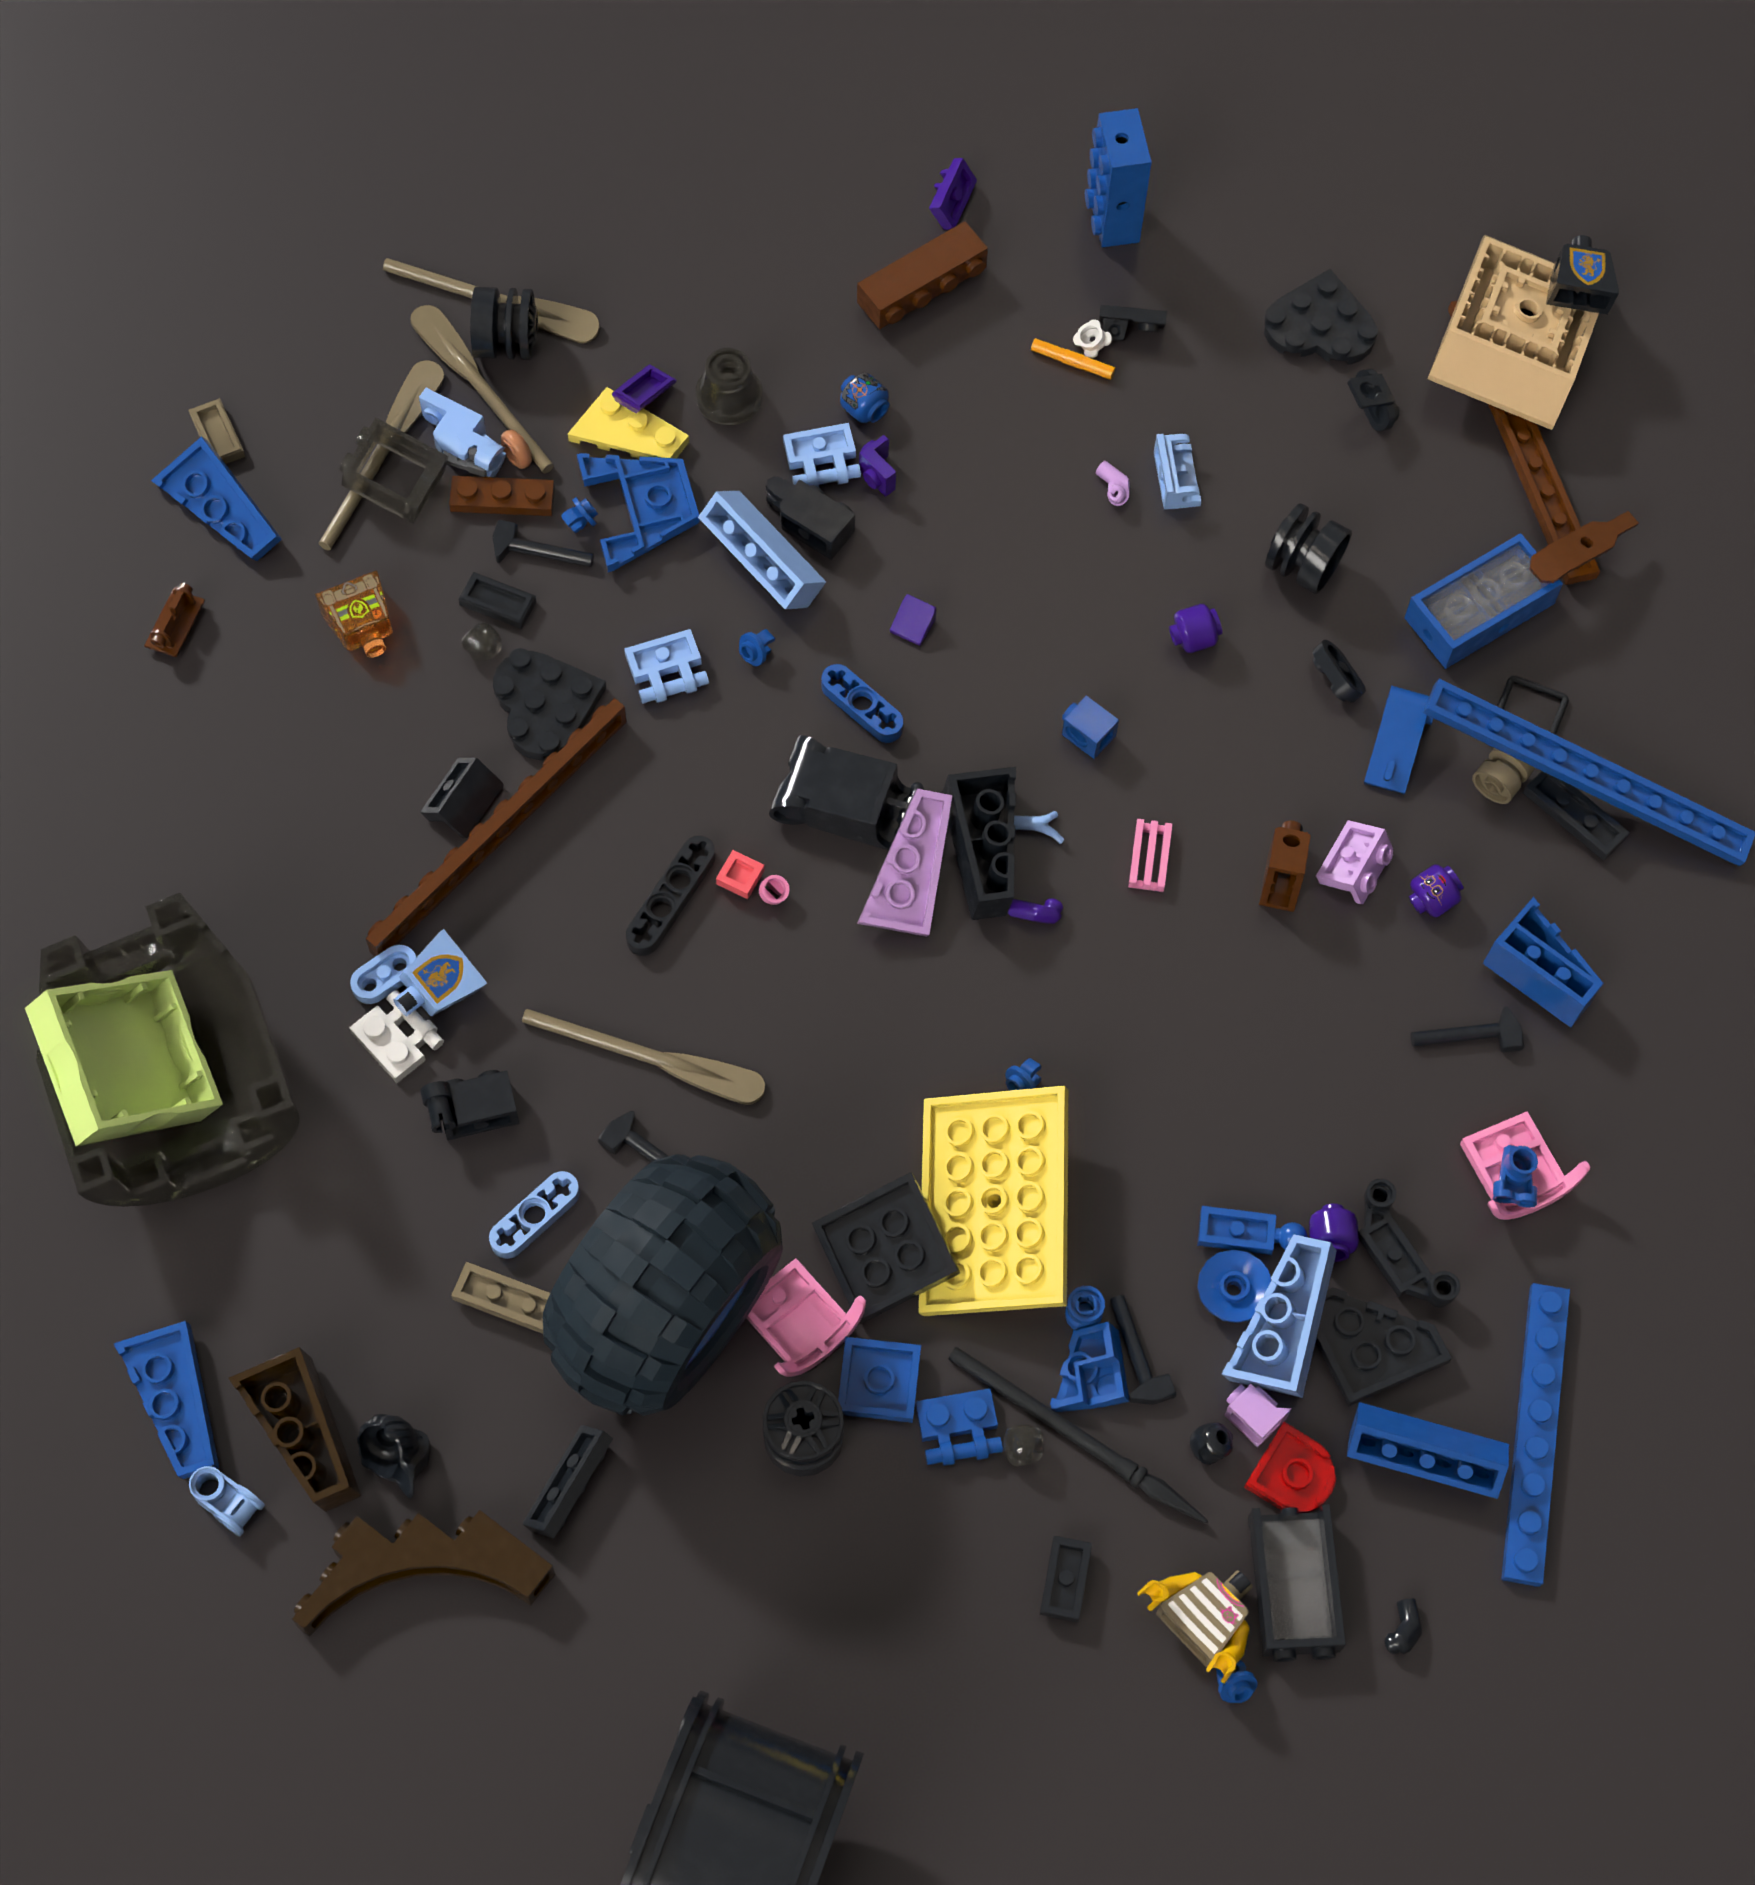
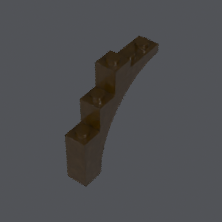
(421, 1549)

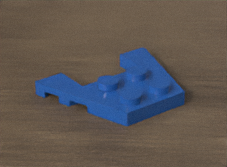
(656, 500)

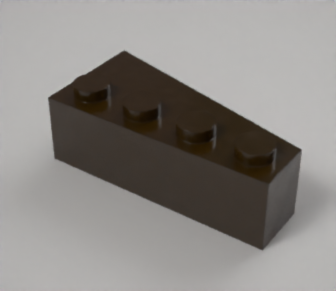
(299, 1422)

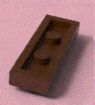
(502, 495)

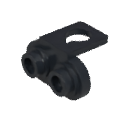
(1375, 399)

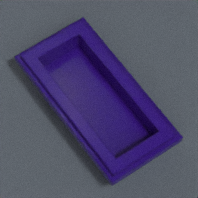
(643, 388)

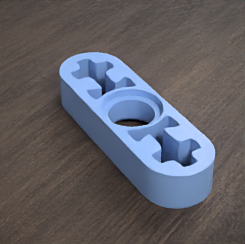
(507, 1226)

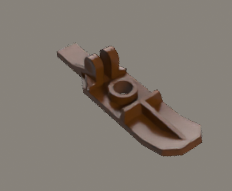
(1569, 554)

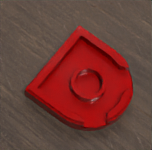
(1293, 1472)

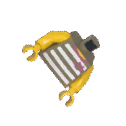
(1205, 1615)

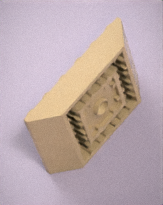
(1502, 353)

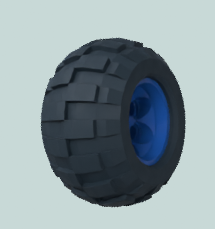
(661, 1283)

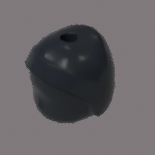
(1211, 1442)

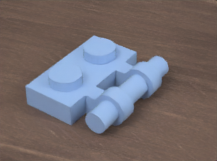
(820, 447)
(663, 657)

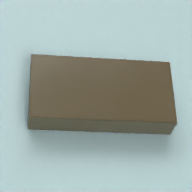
(215, 426)

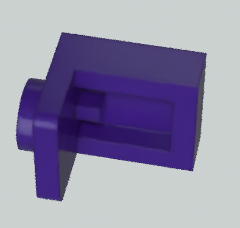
(874, 468)

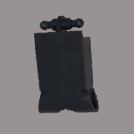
(842, 794)

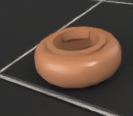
(516, 449)

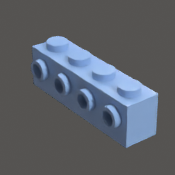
(762, 549)

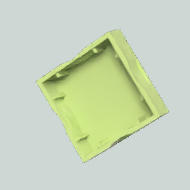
(123, 1057)

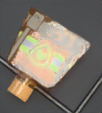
(357, 613)

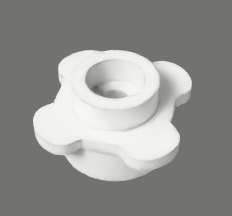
(1089, 330)

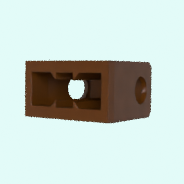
(1289, 856)

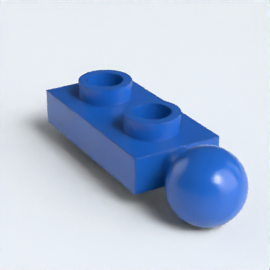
(1244, 1230)

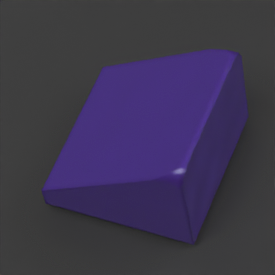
(913, 620)

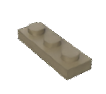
(501, 1296)

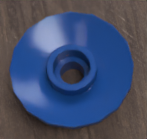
(1236, 1269)

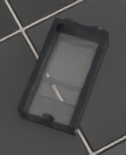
(1297, 1584)

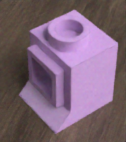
(1254, 1413)

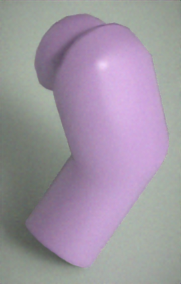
(1118, 483)

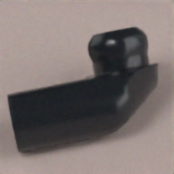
(1408, 1631)

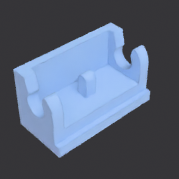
(1176, 472)

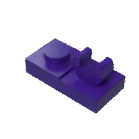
(952, 193)

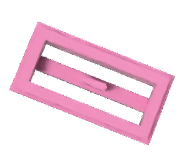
(1153, 829)

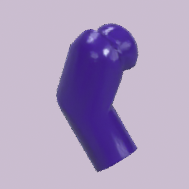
(1046, 913)

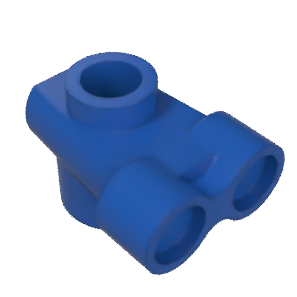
(1516, 1178)

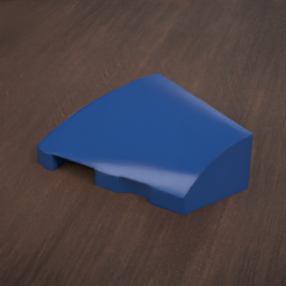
(1093, 1371)

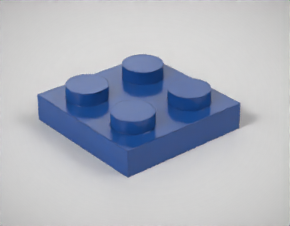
(879, 1379)

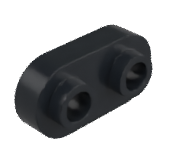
(1333, 663)

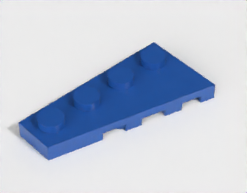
(215, 496)
(171, 1386)

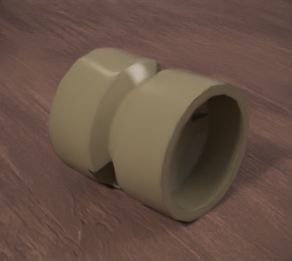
(1501, 776)

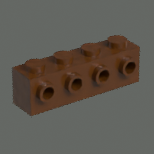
(922, 275)

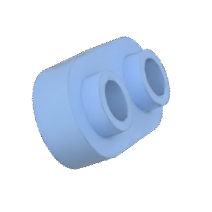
(381, 973)

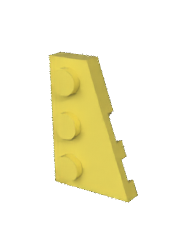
(619, 428)

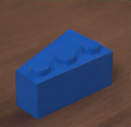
(1543, 965)

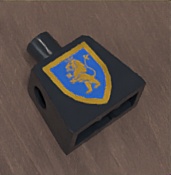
(1583, 278)

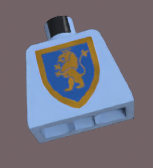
(438, 978)

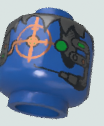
(864, 398)

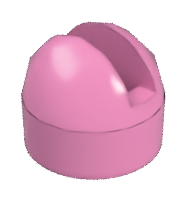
(778, 886)

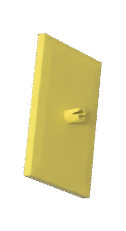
(999, 1198)

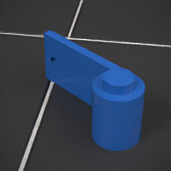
(1397, 740)

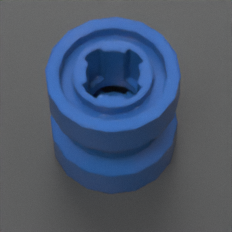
(1082, 1315)

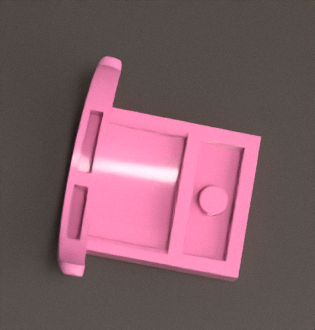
(1485, 1155)
(802, 1319)

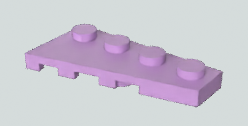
(910, 874)

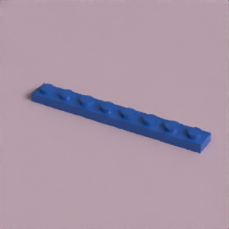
(1535, 1435)

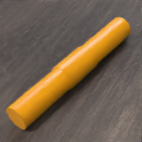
(1073, 358)

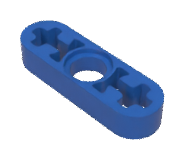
(858, 688)

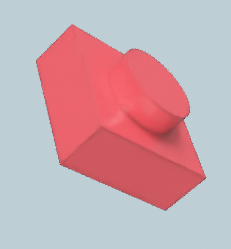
(740, 874)

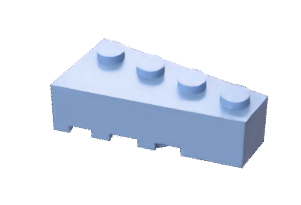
(1286, 1321)

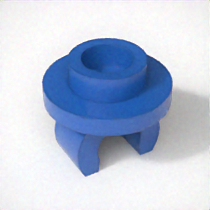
(581, 514)
(754, 647)
(1024, 1076)
(1239, 1685)

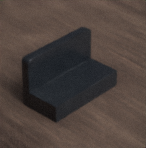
(463, 796)

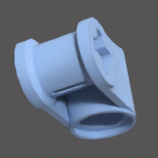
(230, 1503)

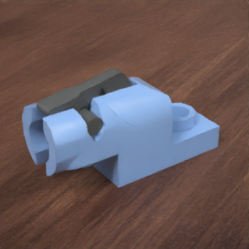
(461, 435)

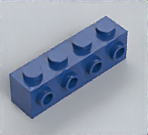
(1428, 1450)

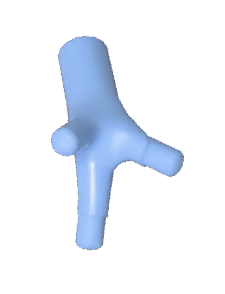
(1038, 824)

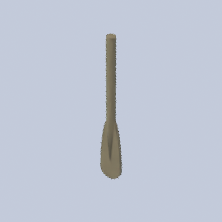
(553, 317)
(448, 345)
(402, 416)
(707, 1074)

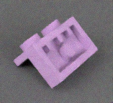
(1356, 860)

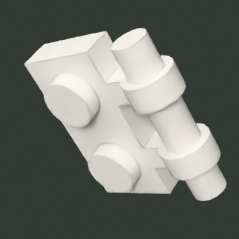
(389, 1045)

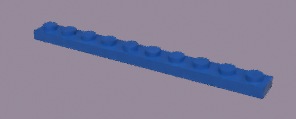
(1589, 772)

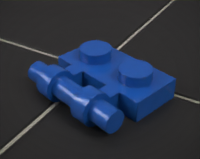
(956, 1416)

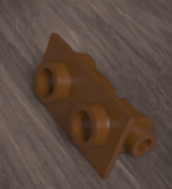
(175, 621)

